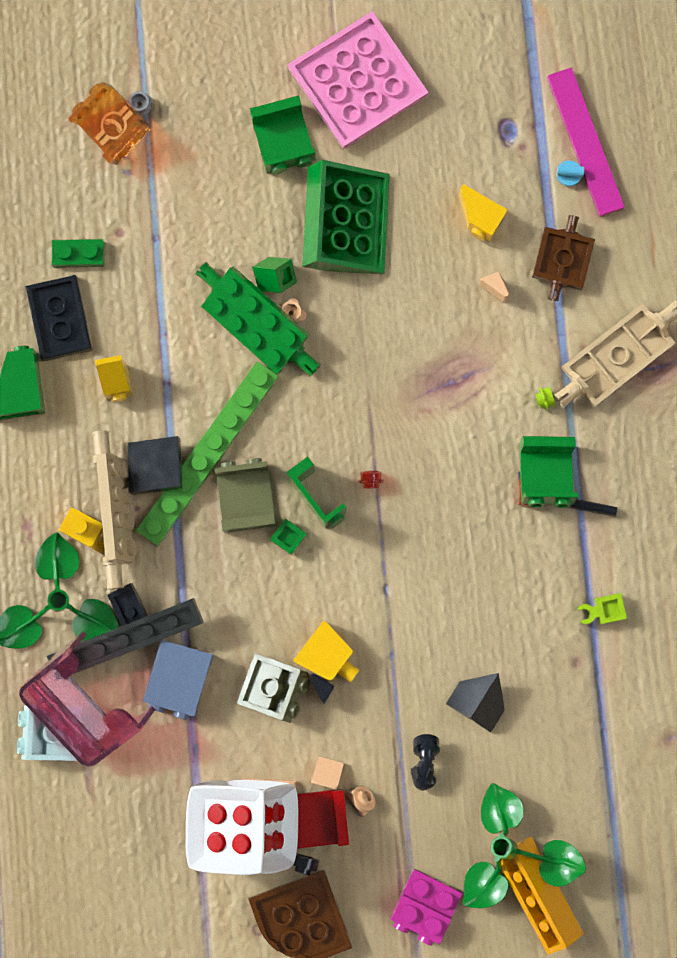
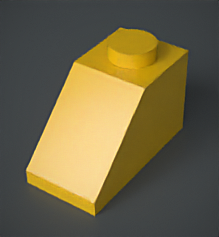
(481, 213)
(114, 378)

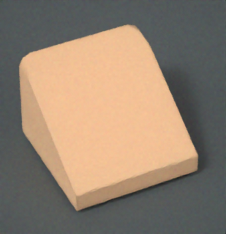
(495, 285)
(327, 772)

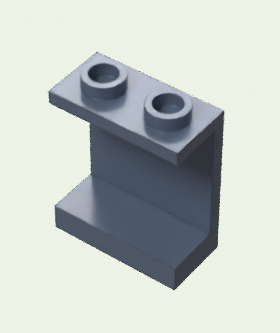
(177, 679)

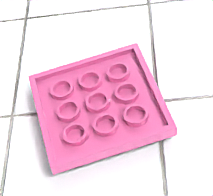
(357, 80)

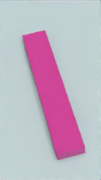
(585, 142)

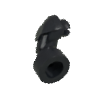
(426, 748)

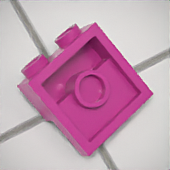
(425, 907)

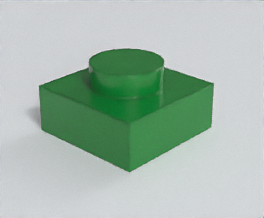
(288, 537)

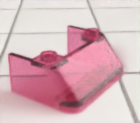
(73, 714)

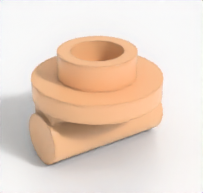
(362, 799)

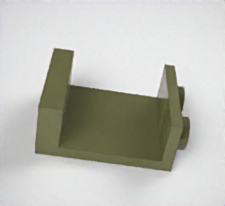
(245, 495)

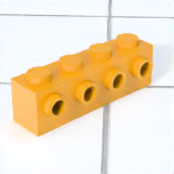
(540, 901)

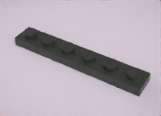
(137, 634)

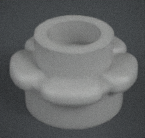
(140, 96)

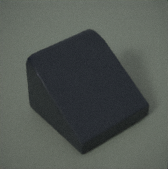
(322, 687)

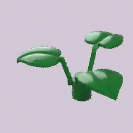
(55, 560)
(483, 882)

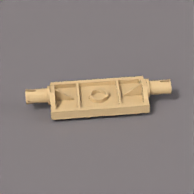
(618, 355)
(114, 509)

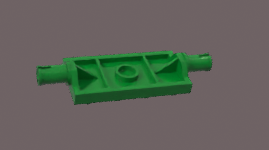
(256, 320)

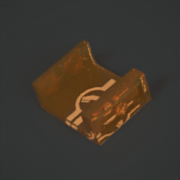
(110, 122)

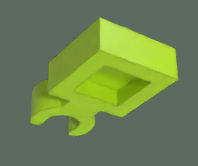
(606, 608)

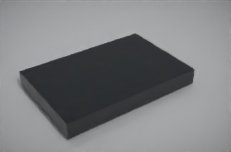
(59, 318)

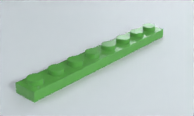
(208, 452)

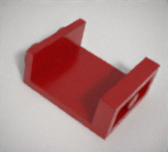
(322, 819)

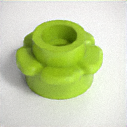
(545, 398)

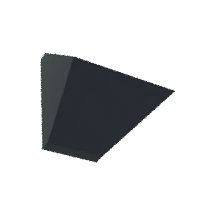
(479, 700)

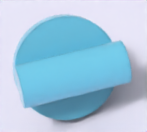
(569, 173)

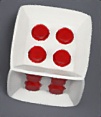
(241, 827)

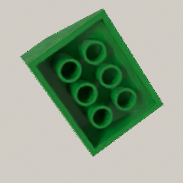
(345, 218)

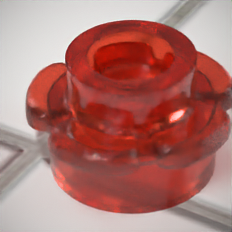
(370, 479)

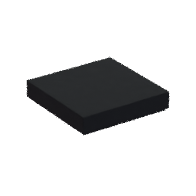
(155, 465)

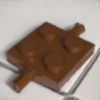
(563, 258)

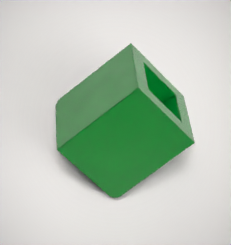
(274, 274)

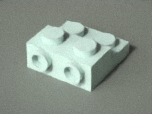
(38, 741)

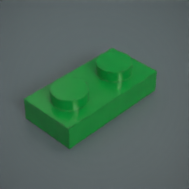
(78, 253)

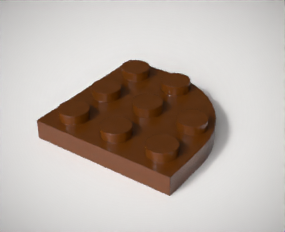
(301, 918)

